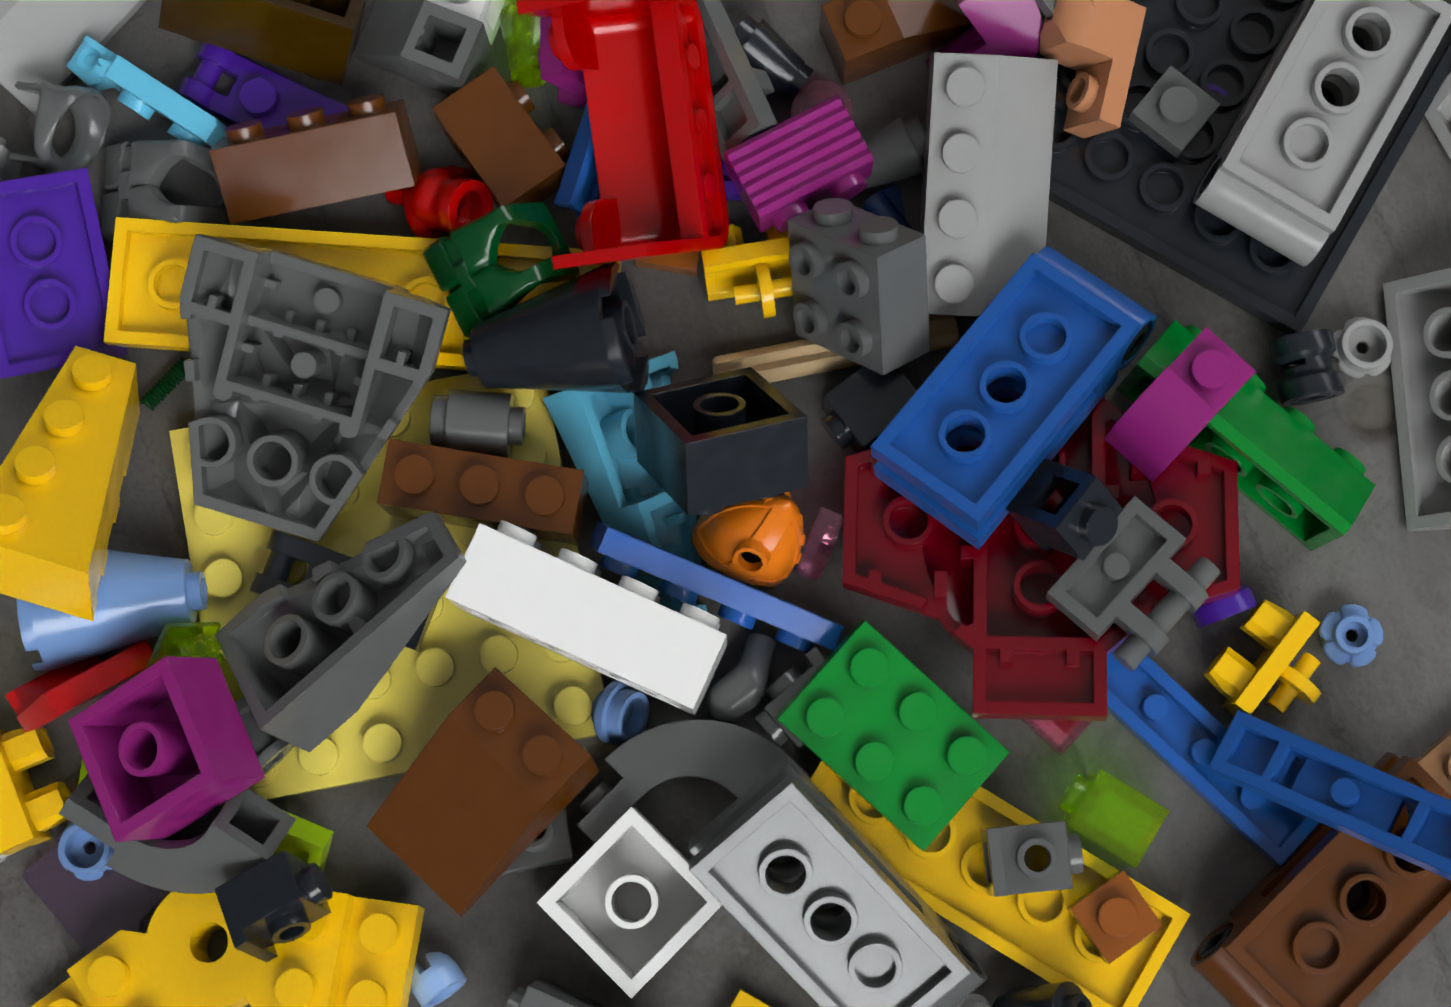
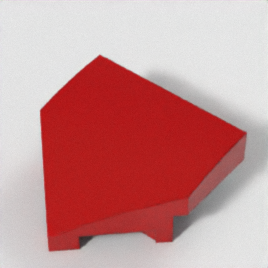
(72, 686)

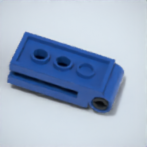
(1045, 343)

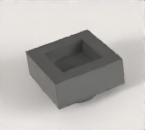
(1173, 111)

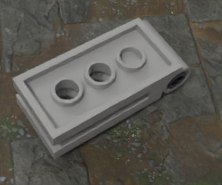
(1294, 154)

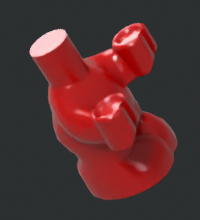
(442, 201)

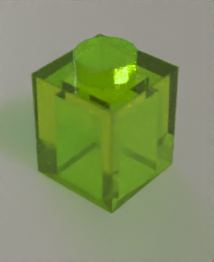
(1111, 816)

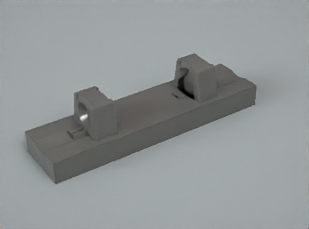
(742, 102)

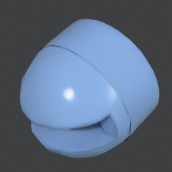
(437, 981)

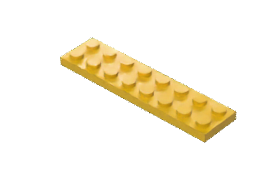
(154, 256)

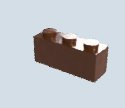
(315, 158)
(483, 489)

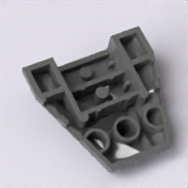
(295, 379)

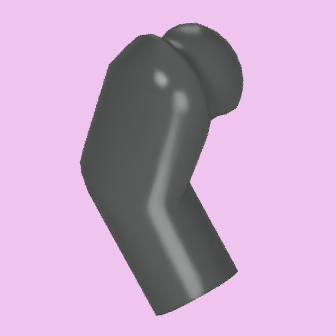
(744, 684)

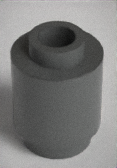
(477, 422)

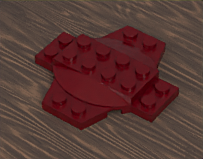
(994, 600)

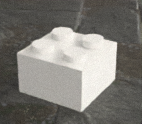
(630, 902)

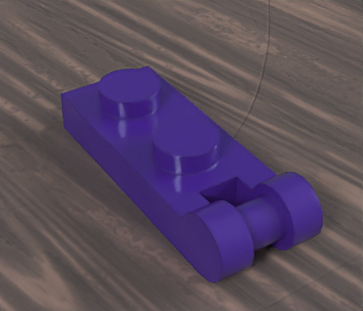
(255, 94)

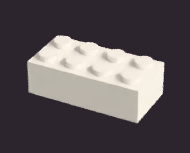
(587, 618)

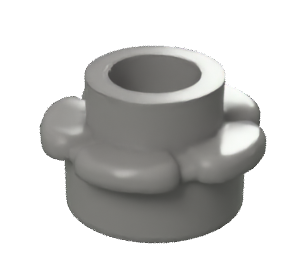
(1378, 343)

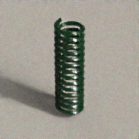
(164, 384)

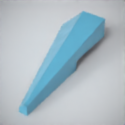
(602, 442)

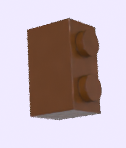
(500, 140)

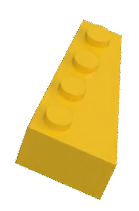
(66, 484)

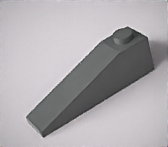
(324, 644)

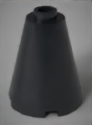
(565, 338)

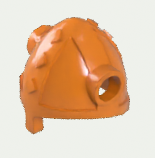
(763, 528)

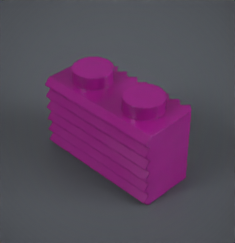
(800, 164)

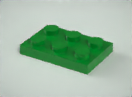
(892, 735)

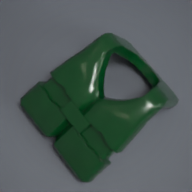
(469, 268)

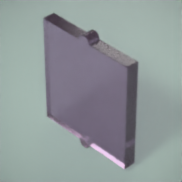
(91, 908)

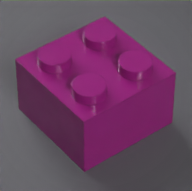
(165, 748)

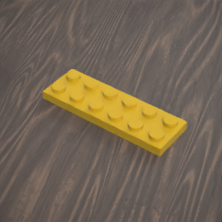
(1024, 927)

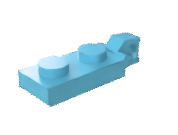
(143, 93)

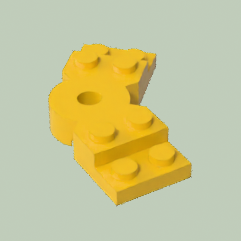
(347, 959)

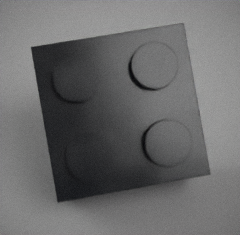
(721, 440)

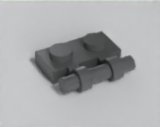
(1113, 575)

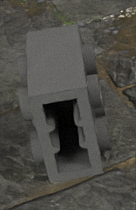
(859, 285)

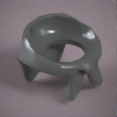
(91, 121)

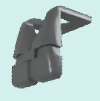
(134, 180)

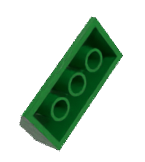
(1279, 459)

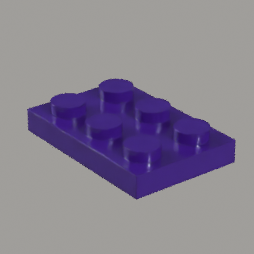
(51, 272)

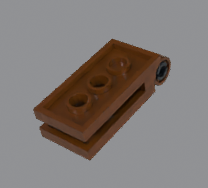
(1298, 939)

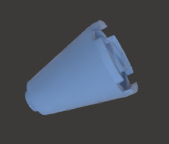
(132, 606)

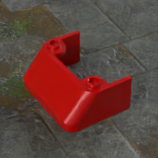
(647, 124)

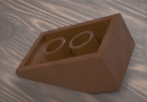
(481, 791)

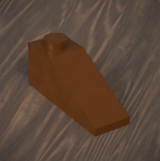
(882, 33)

